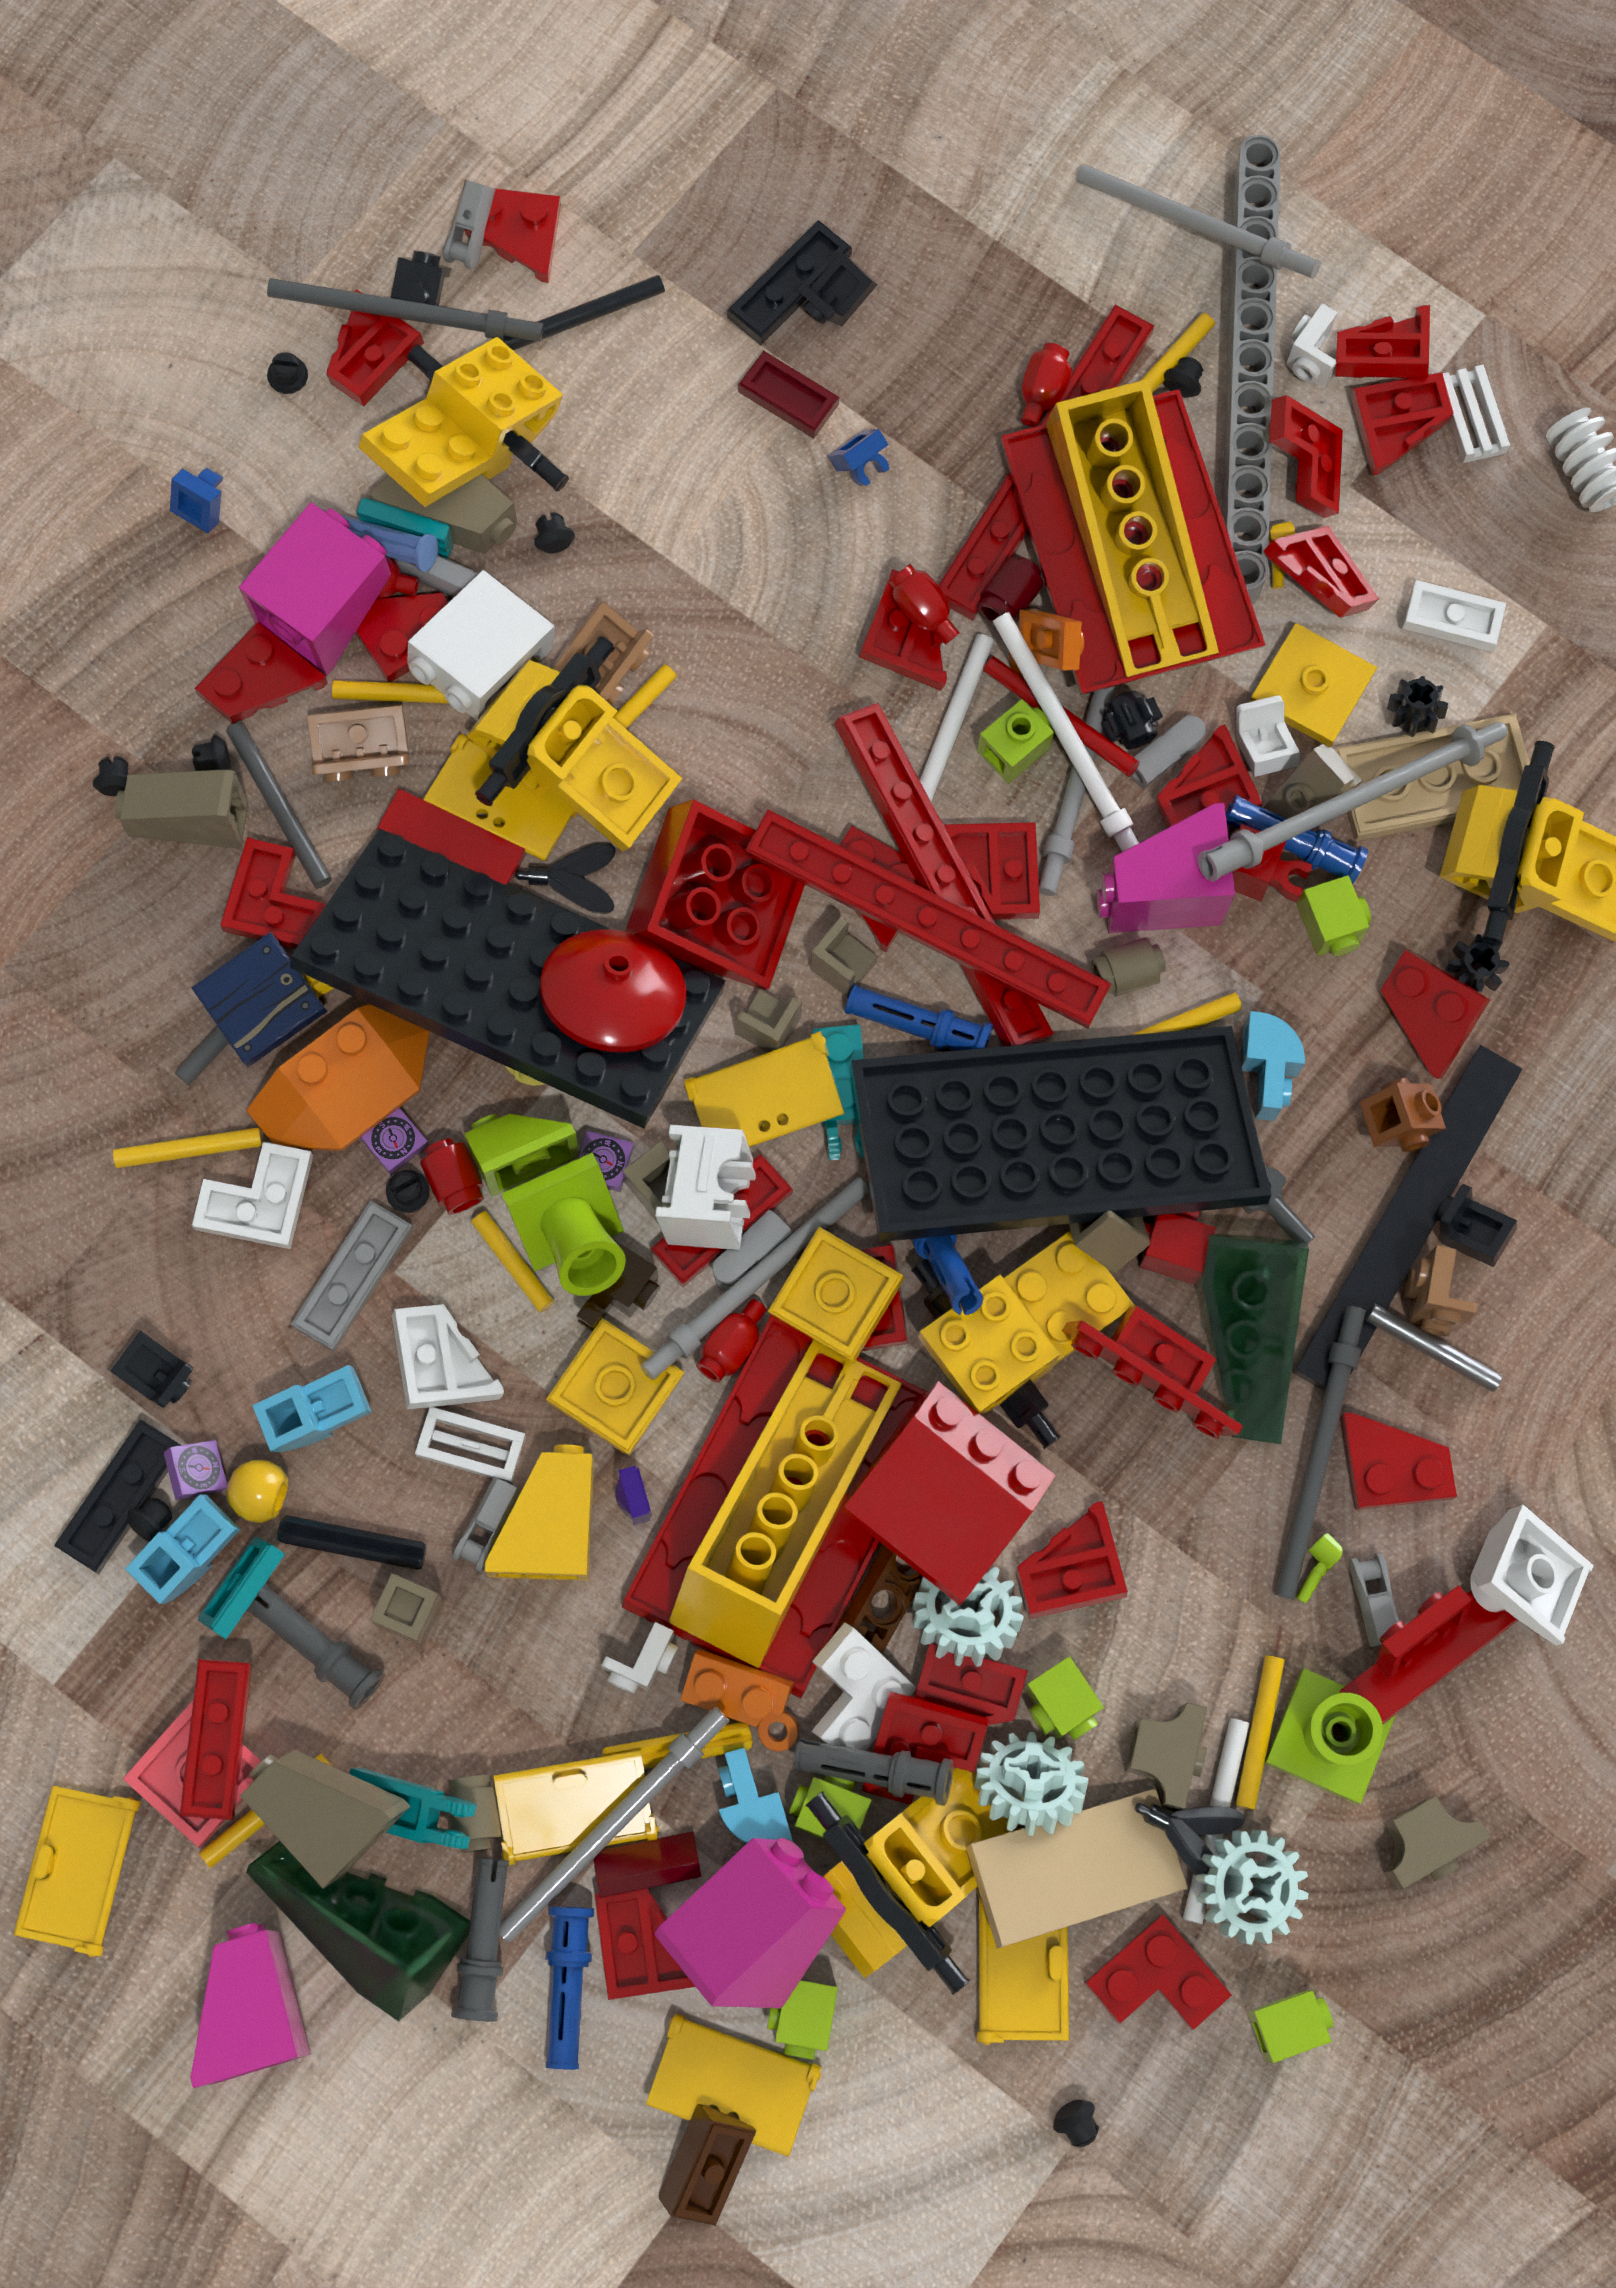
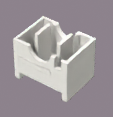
(702, 1186)

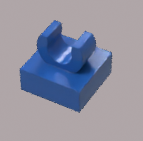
(858, 452)
(196, 498)

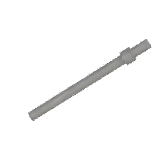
(1273, 252)
(1059, 845)
(686, 1338)
(683, 1752)

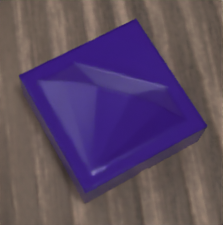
(632, 1496)

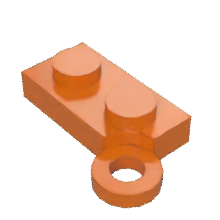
(1051, 638)
(742, 1695)

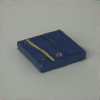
(259, 999)

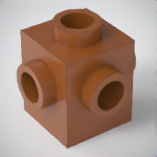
(1403, 1115)

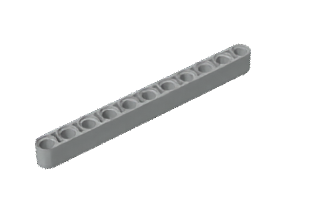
(1255, 349)

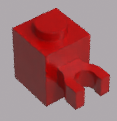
(1271, 872)
(1177, 1246)

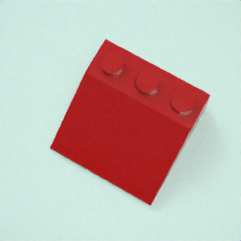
(713, 900)
(948, 1492)

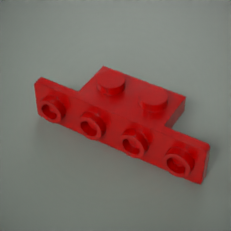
(1159, 1359)
(1427, 1650)

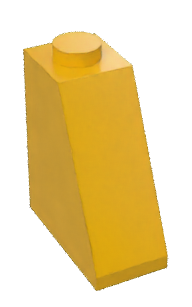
(550, 1522)

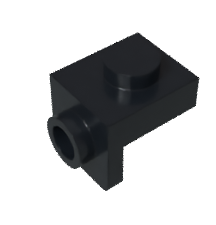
(419, 278)
(837, 291)
(1474, 1227)
(151, 1370)

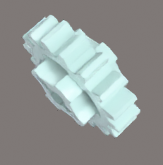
(970, 1626)
(1031, 1783)
(1273, 1890)

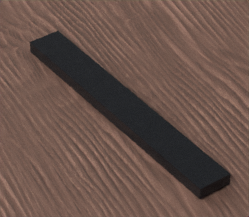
(1415, 1206)

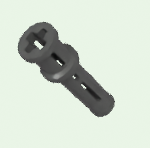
(331, 1660)
(897, 1772)
(480, 1966)

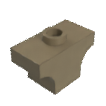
(1314, 781)
(1169, 1753)
(1429, 1842)

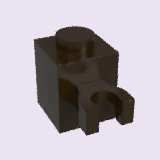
(632, 1290)

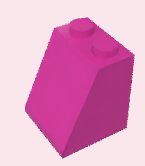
(317, 585)
(1160, 879)
(753, 1926)
(248, 2009)

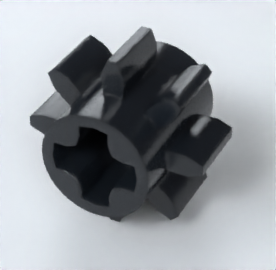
(1417, 706)
(1132, 719)
(1482, 953)

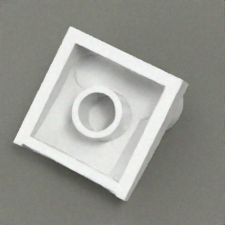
(1530, 1574)

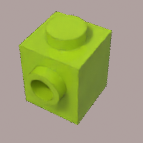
(1016, 740)
(1334, 916)
(1063, 1701)
(838, 1793)
(805, 2019)
(1291, 2025)

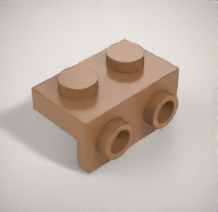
(628, 653)
(358, 741)
(1429, 1295)

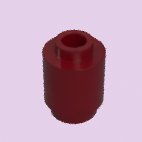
(1011, 589)

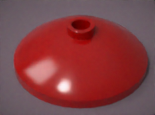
(608, 1006)

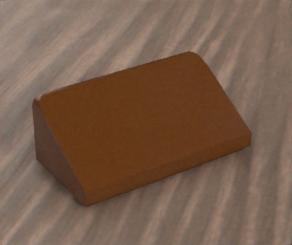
(705, 2165)

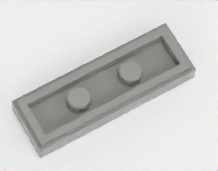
(352, 1276)

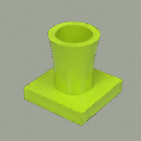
(569, 1222)
(1305, 1741)

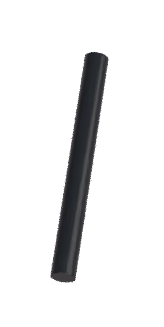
(593, 309)

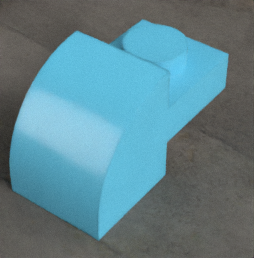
(1273, 1052)
(311, 1411)
(184, 1551)
(752, 1815)

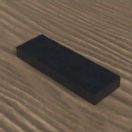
(776, 292)
(123, 1486)

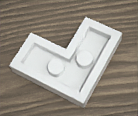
(266, 1210)
(865, 1682)

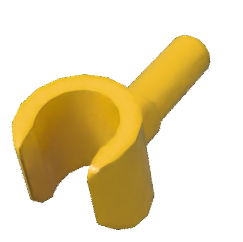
(1278, 531)

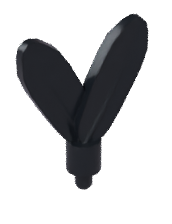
(568, 880)
(1185, 1825)

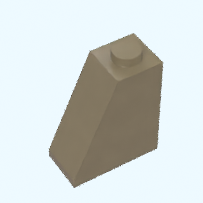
(475, 511)
(184, 807)
(320, 1812)

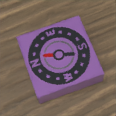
(394, 1141)
(611, 1154)
(195, 1469)

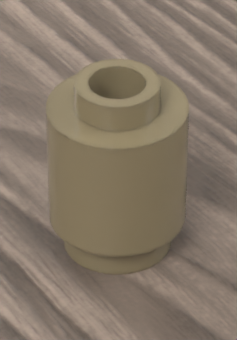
(1130, 966)
(486, 1822)

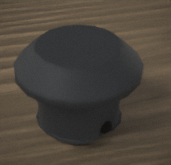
(287, 373)
(1185, 377)
(553, 534)
(211, 755)
(111, 776)
(407, 1191)
(150, 1518)
(1077, 2122)

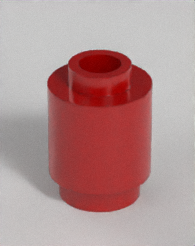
(452, 1176)

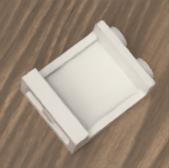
(478, 644)

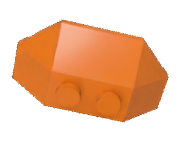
(343, 1082)

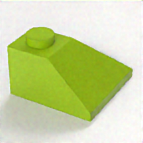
(519, 1148)

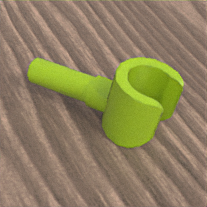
(1327, 1553)

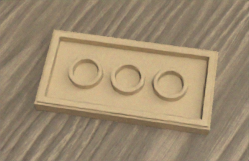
(1436, 796)
(1077, 1873)

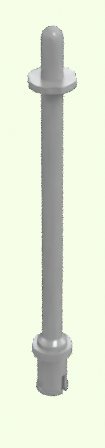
(1247, 848)

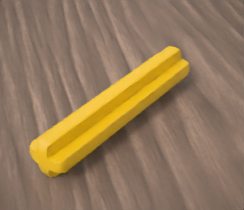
(654, 1750)

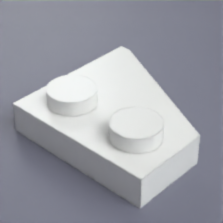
(438, 1361)

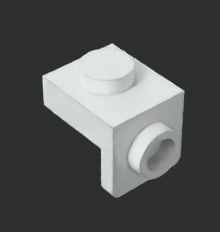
(1305, 357)
(1265, 736)
(655, 1656)

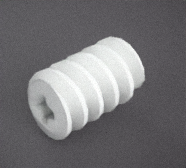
(1586, 458)

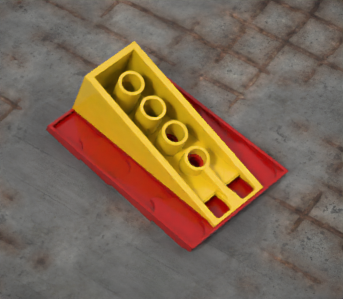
(1131, 535)
(756, 1539)

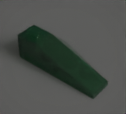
(1254, 1314)
(374, 1936)

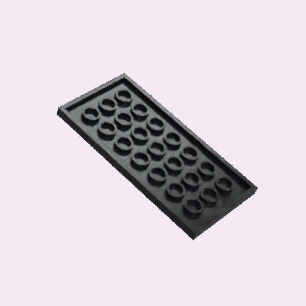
(469, 965)
(1057, 1133)

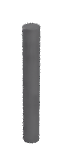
(1433, 1347)

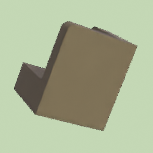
(841, 958)
(768, 1021)
(648, 1177)
(1111, 1239)
(407, 1609)

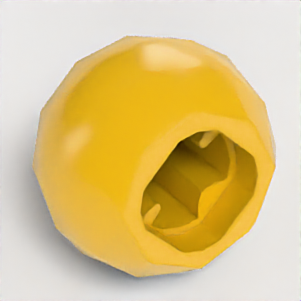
(257, 1490)

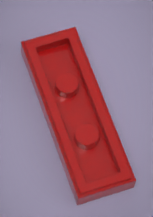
(452, 837)
(763, 1194)
(216, 1740)

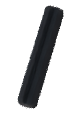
(351, 1542)

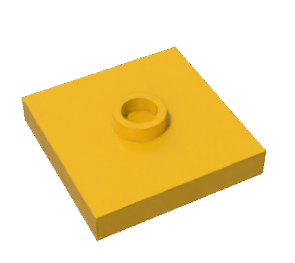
(1316, 683)
(836, 1294)
(609, 1389)

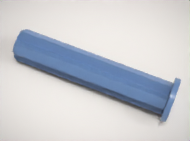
(398, 544)

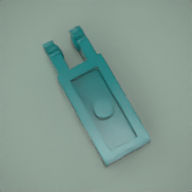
(843, 1045)
(421, 1819)

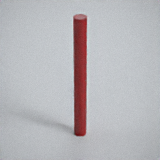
(1089, 736)

